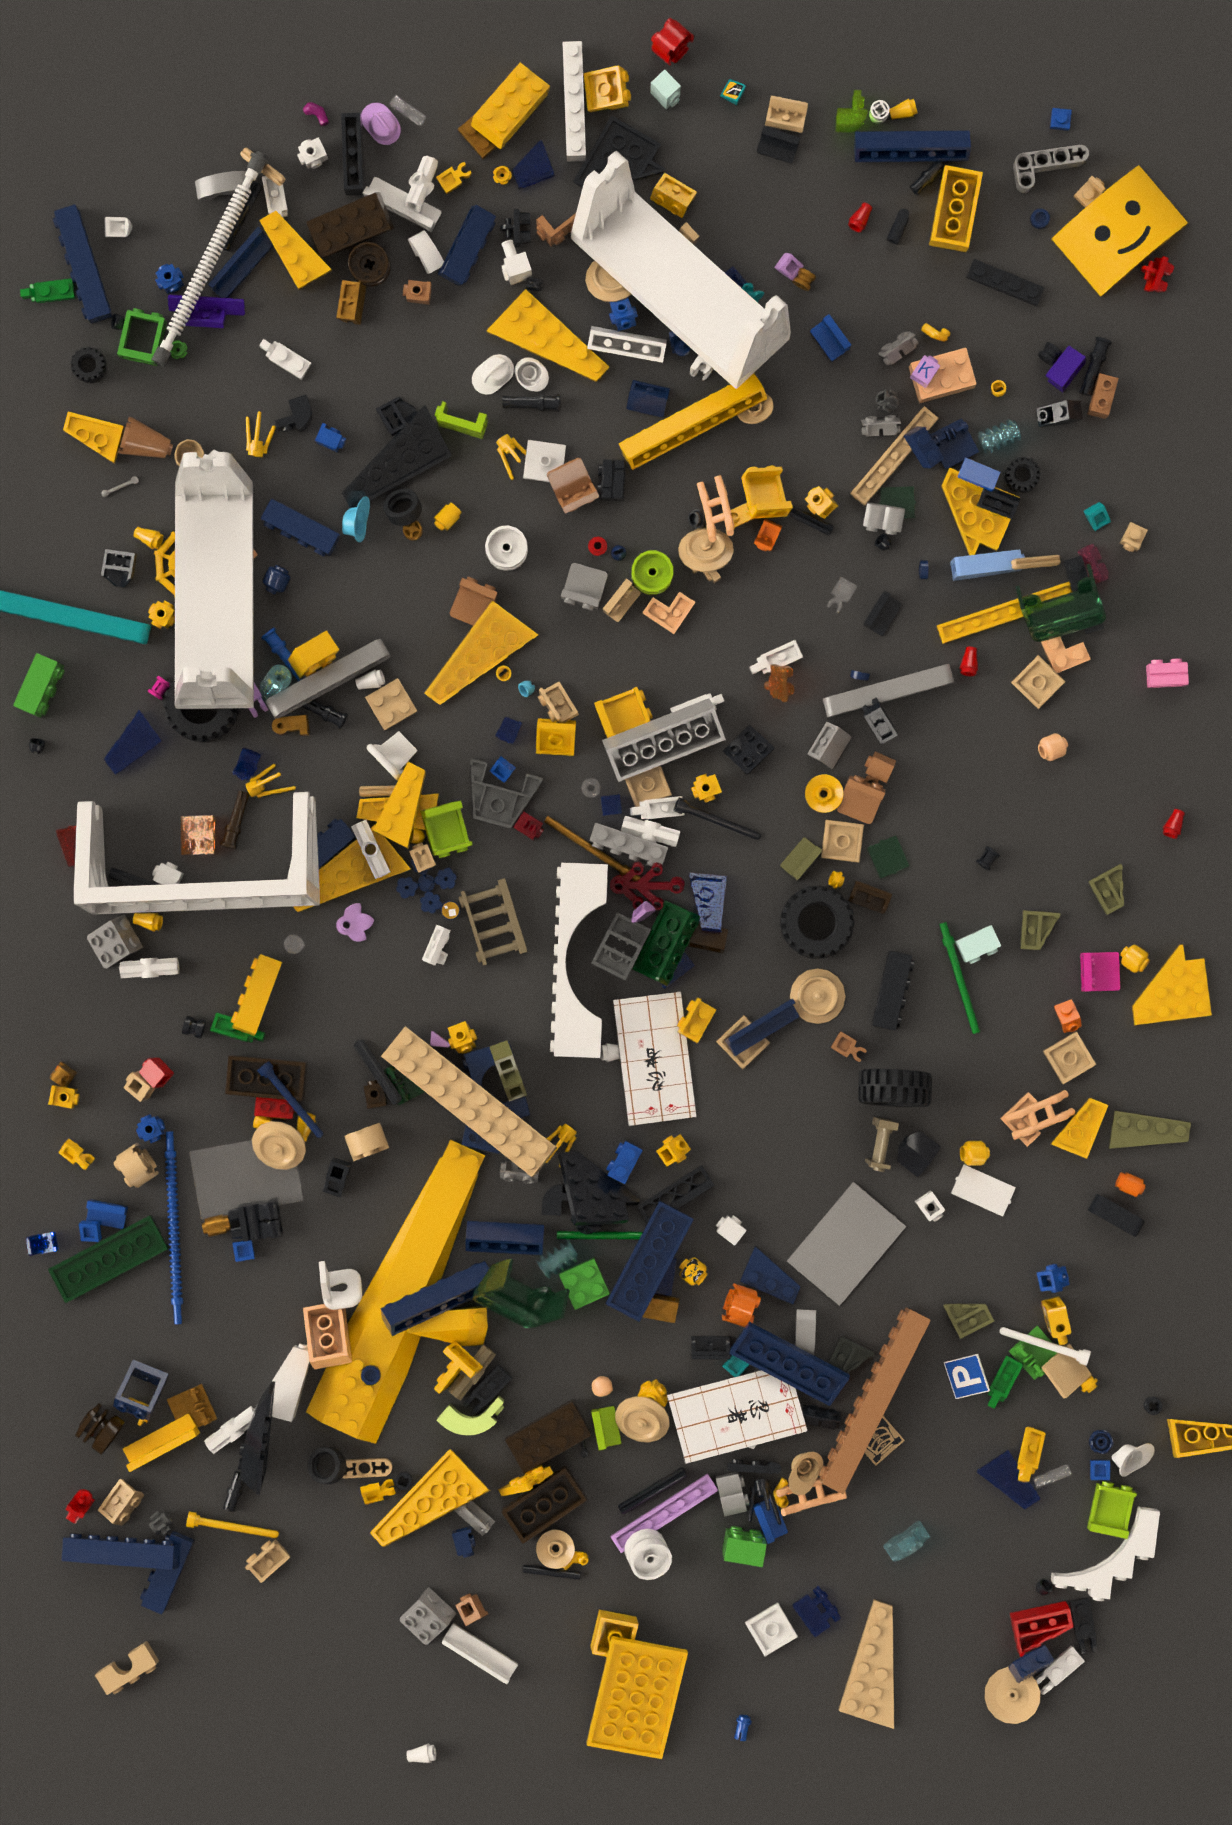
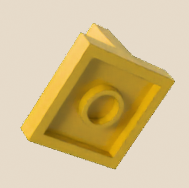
(555, 737)

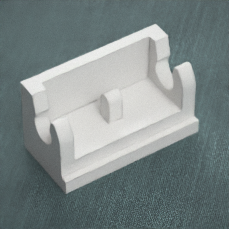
(703, 366)

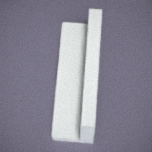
(395, 202)
(479, 1653)

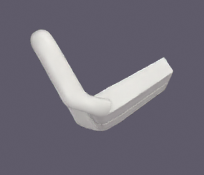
(393, 754)
(339, 1300)

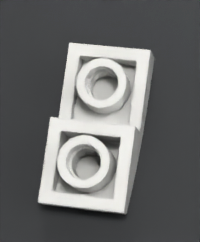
(426, 250)

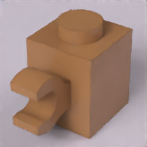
(879, 767)

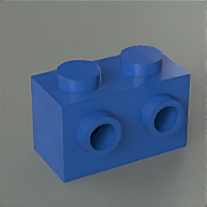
(624, 1162)

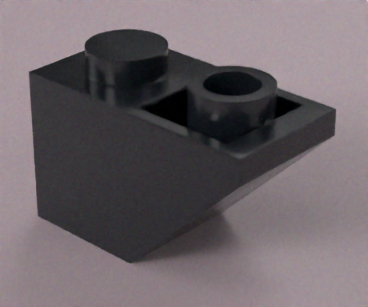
(1059, 413)

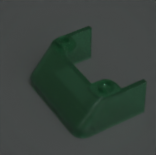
(1063, 613)
(518, 1301)

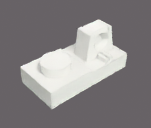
(434, 949)

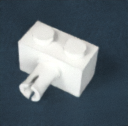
(516, 266)

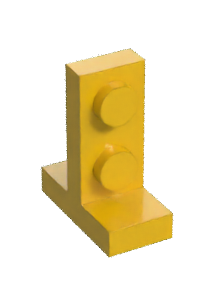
(460, 1362)

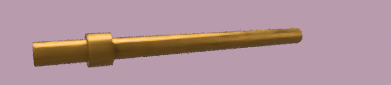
(587, 846)

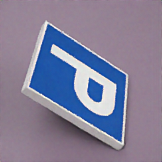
(966, 1376)

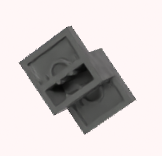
(621, 946)

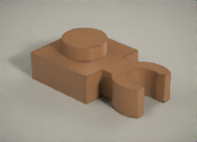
(845, 1045)

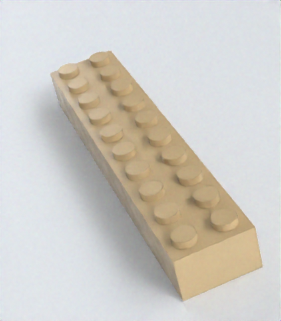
(469, 1102)

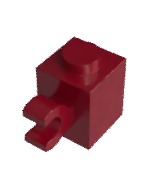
(529, 826)

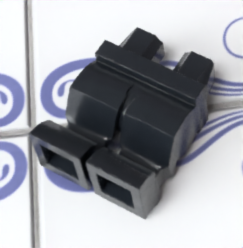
(252, 1223)

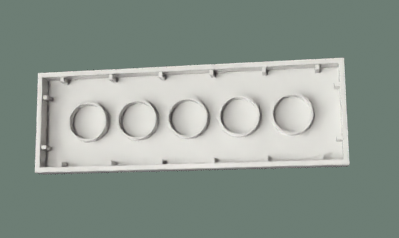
(675, 277)
(214, 584)
(96, 897)

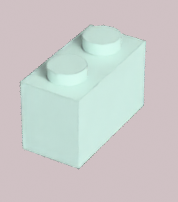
(665, 89)
(977, 944)

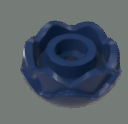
(1107, 1441)

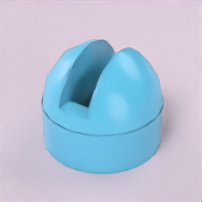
(526, 688)

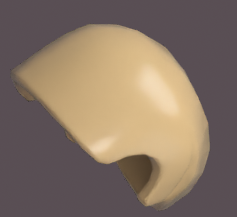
(187, 446)

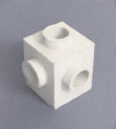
(312, 153)

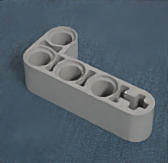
(1051, 163)

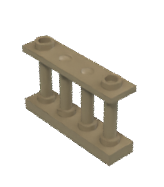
(511, 926)
(884, 1128)

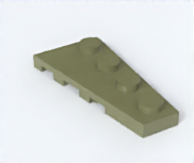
(1143, 1130)

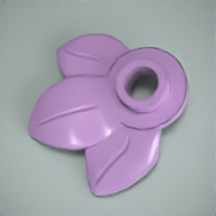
(357, 922)

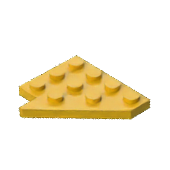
(974, 523)
(1174, 992)

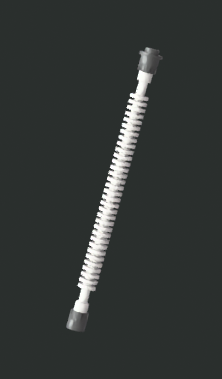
(255, 167)

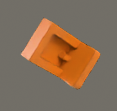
(767, 535)
(1068, 1016)

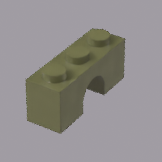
(508, 1070)

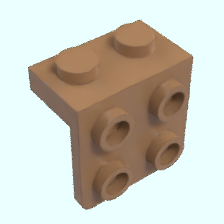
(552, 236)
(572, 485)
(472, 600)
(861, 799)

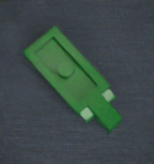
(49, 291)
(223, 1026)
(1004, 1380)

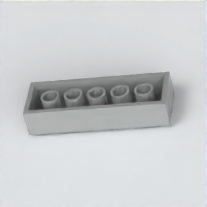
(663, 739)

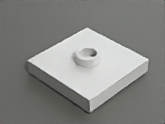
(541, 459)
(771, 1629)

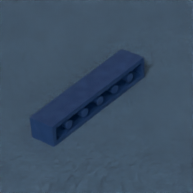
(912, 146)
(83, 264)
(433, 1299)
(121, 1552)

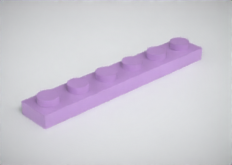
(667, 1510)

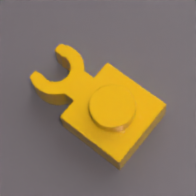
(451, 180)

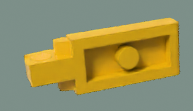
(1030, 1453)

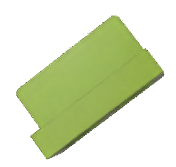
(605, 1427)

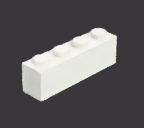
(627, 344)

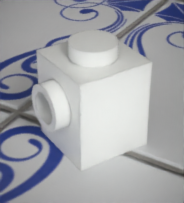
(167, 874)
(730, 1229)

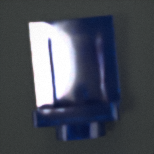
(247, 764)
(41, 1243)

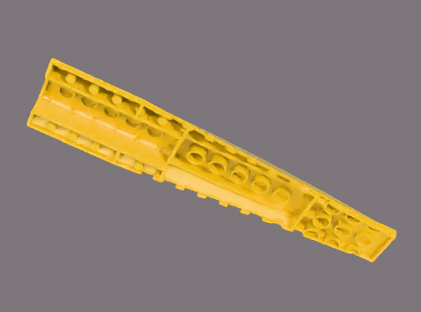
(412, 1262)

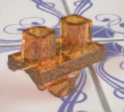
(778, 682)

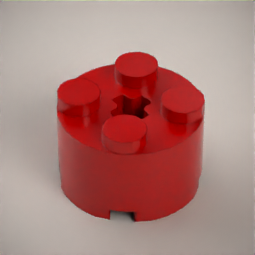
(671, 41)

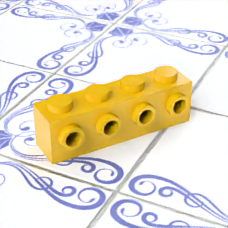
(256, 995)

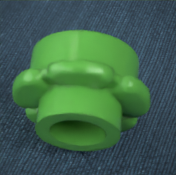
(182, 346)

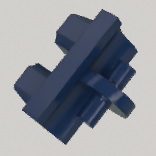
(677, 345)

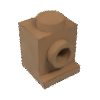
(422, 297)
(467, 1613)

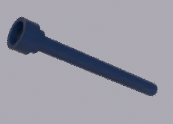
(268, 1071)

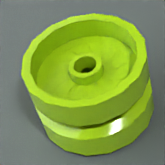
(649, 583)

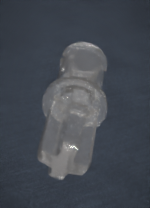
(407, 110)
(1052, 1476)

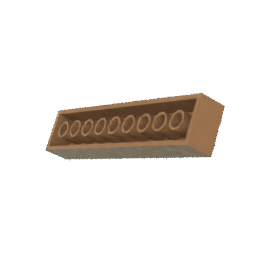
(874, 1400)

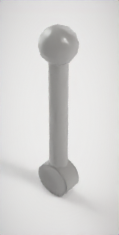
(134, 480)

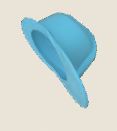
(355, 520)

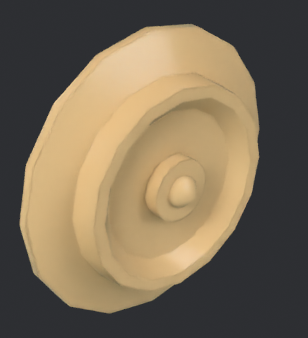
(603, 285)
(703, 555)
(818, 995)
(278, 1145)
(642, 1419)
(1011, 1700)

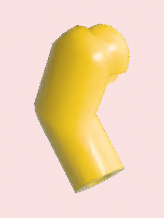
(934, 333)
(781, 1501)

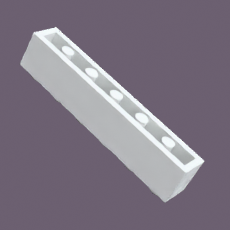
(574, 101)

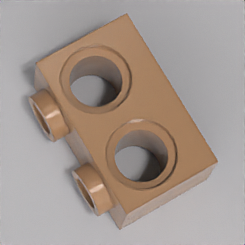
(1102, 396)

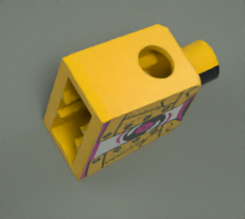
(1056, 1319)

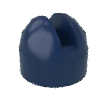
(619, 557)

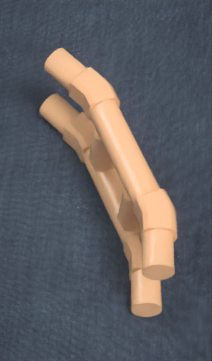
(708, 504)
(1030, 1112)
(804, 1504)

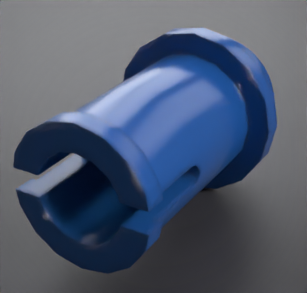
(742, 1727)

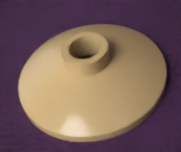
(758, 412)
(551, 1558)

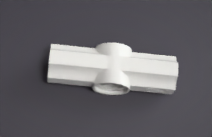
(421, 184)
(650, 831)
(365, 837)
(149, 967)
(229, 1431)

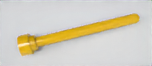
(195, 1520)

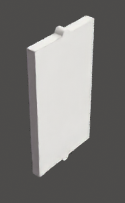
(983, 1190)

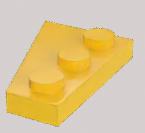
(95, 433)
(1082, 1129)

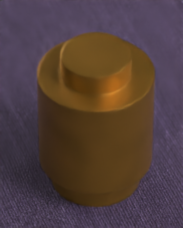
(216, 1225)

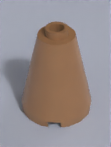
(143, 441)

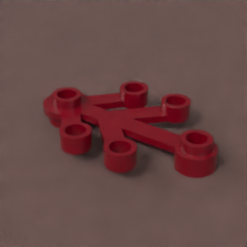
(644, 885)

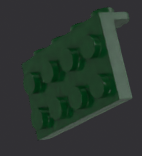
(666, 943)

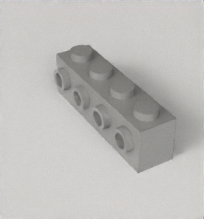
(625, 843)

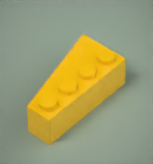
(294, 252)
(401, 808)
(1198, 1438)

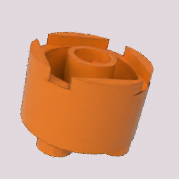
(740, 1305)

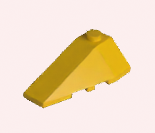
(462, 1325)

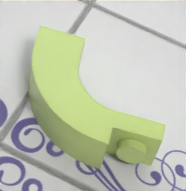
(470, 1425)

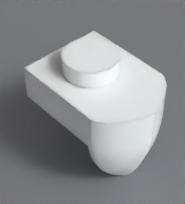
(117, 227)

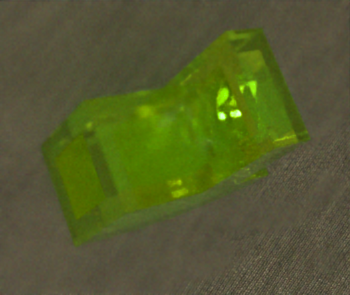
(851, 119)

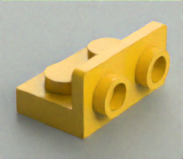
(673, 195)
(696, 1020)

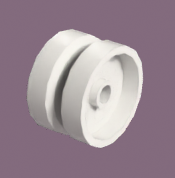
(510, 537)
(648, 1554)

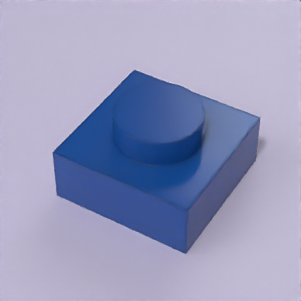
(1060, 119)
(502, 769)
(90, 1231)
(243, 1250)
(1099, 1469)

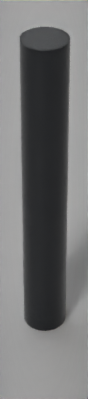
(551, 1572)

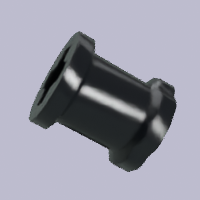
(987, 858)

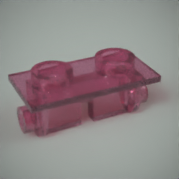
(1091, 556)

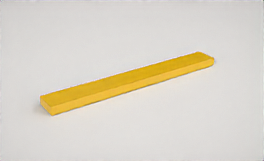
(993, 616)

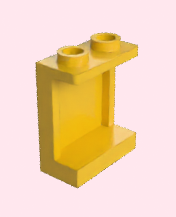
(765, 492)
(623, 712)

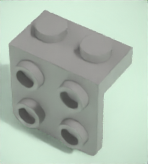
(584, 586)
(114, 941)
(428, 1616)

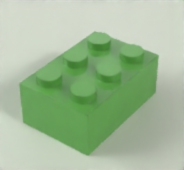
(39, 685)
(744, 1546)

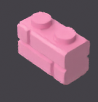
(1167, 674)

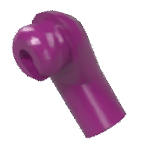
(317, 110)

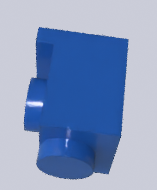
(330, 438)

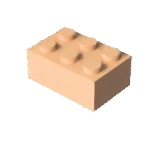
(951, 378)
(327, 1336)

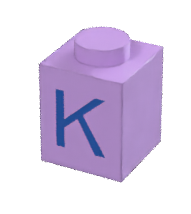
(925, 371)

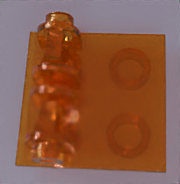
(197, 835)

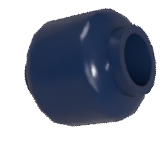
(276, 579)

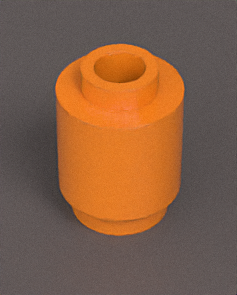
(1130, 1184)

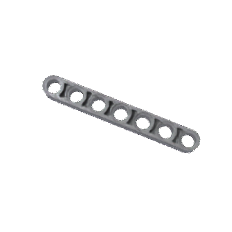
(327, 678)
(888, 690)

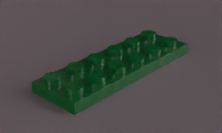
(108, 1259)

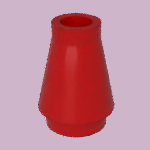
(860, 218)
(969, 663)
(1174, 824)

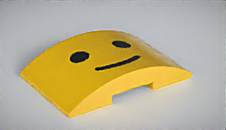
(1119, 230)

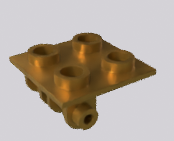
(194, 1402)

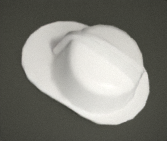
(492, 374)
(1132, 1458)

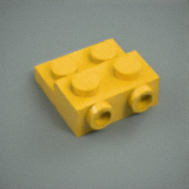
(607, 89)

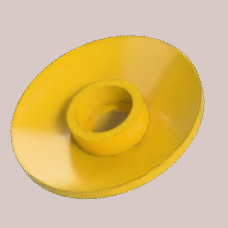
(831, 786)

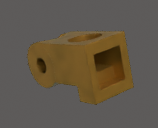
(291, 723)
(63, 1075)

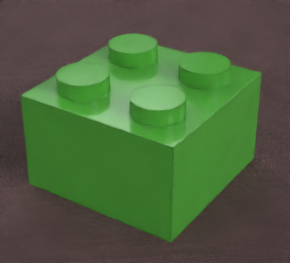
(584, 1283)

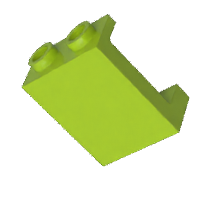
(460, 425)
(446, 829)
(1111, 1509)

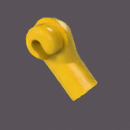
(579, 1557)

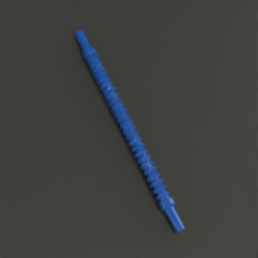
(177, 1300)

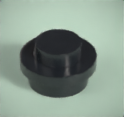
(696, 519)

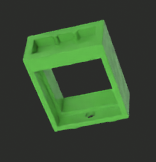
(138, 356)

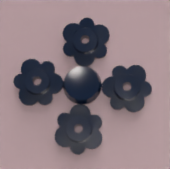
(426, 884)

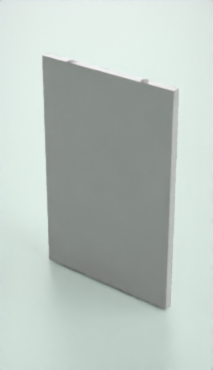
(846, 1243)

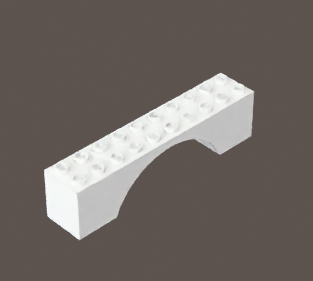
(580, 892)

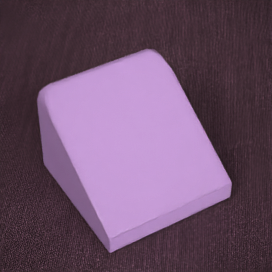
(788, 266)
(642, 912)
(438, 1041)

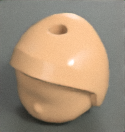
(602, 1386)

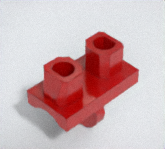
(1154, 274)
(79, 1505)

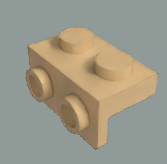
(786, 114)
(559, 704)
(268, 1560)

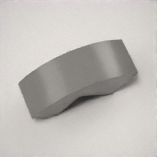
(219, 184)
(805, 1330)

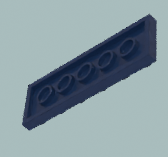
(649, 1261)
(789, 1364)

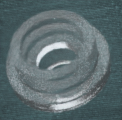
(586, 783)

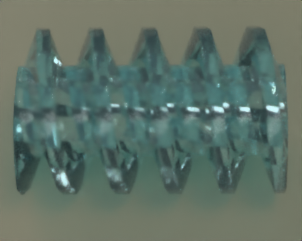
(999, 435)
(275, 681)
(557, 1259)

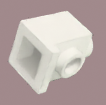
(930, 1198)

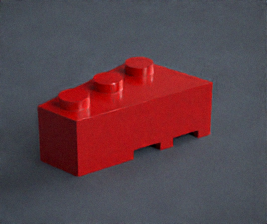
(1039, 1624)

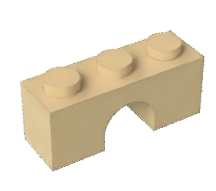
(113, 1678)

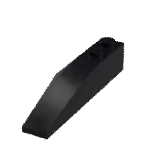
(256, 1446)

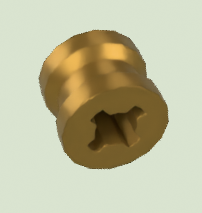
(804, 279)
(415, 528)

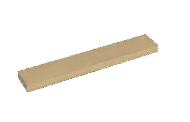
(891, 459)

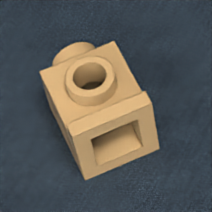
(135, 1088)

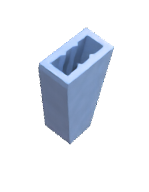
(984, 564)

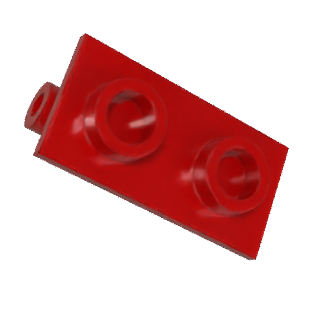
(273, 1108)

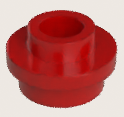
(597, 552)

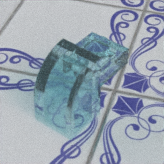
(906, 1542)

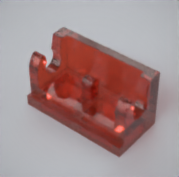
(67, 840)

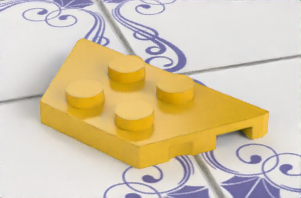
(526, 1482)

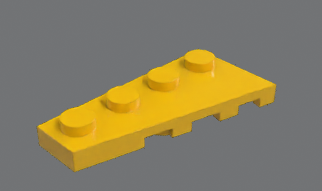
(371, 808)

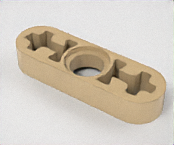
(379, 1473)

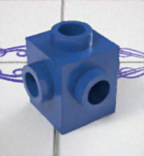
(169, 285)
(623, 314)
(157, 1125)
(1053, 1278)

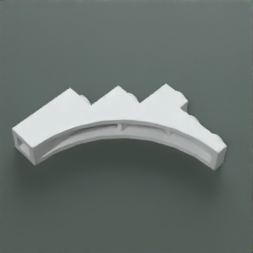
(1120, 1564)

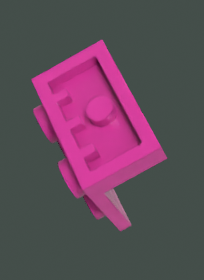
(1100, 971)

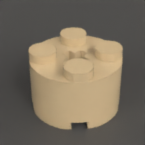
(366, 1141)
(136, 1166)

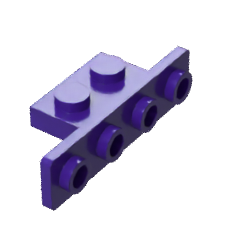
(209, 310)

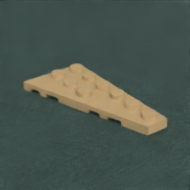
(870, 1682)

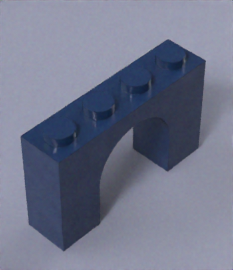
(478, 1063)

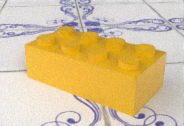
(510, 105)
(955, 208)

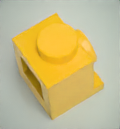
(55, 1096)

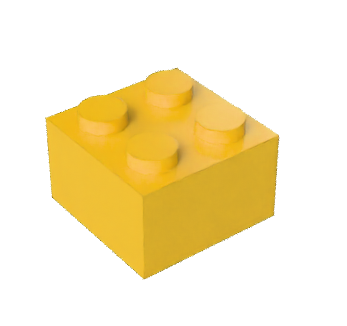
(313, 655)
(609, 1625)

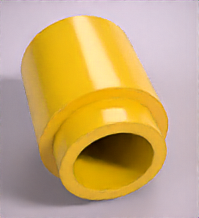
(447, 517)

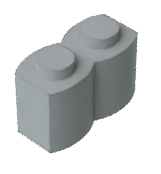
(883, 517)
(731, 1493)

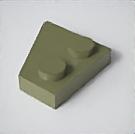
(1109, 889)
(1036, 928)
(968, 1317)

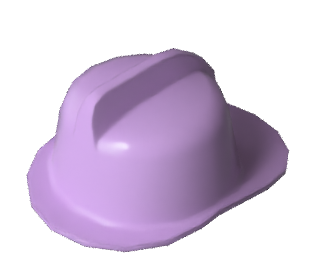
(381, 123)

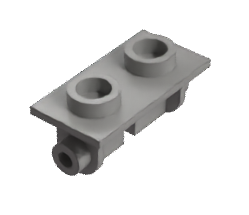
(891, 350)
(888, 424)
(510, 1172)
(475, 1517)

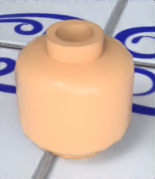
(1052, 747)

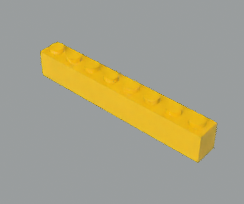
(691, 421)

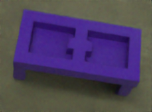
(1066, 368)

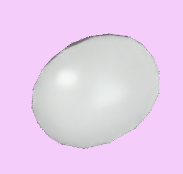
(531, 374)

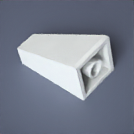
(290, 1383)

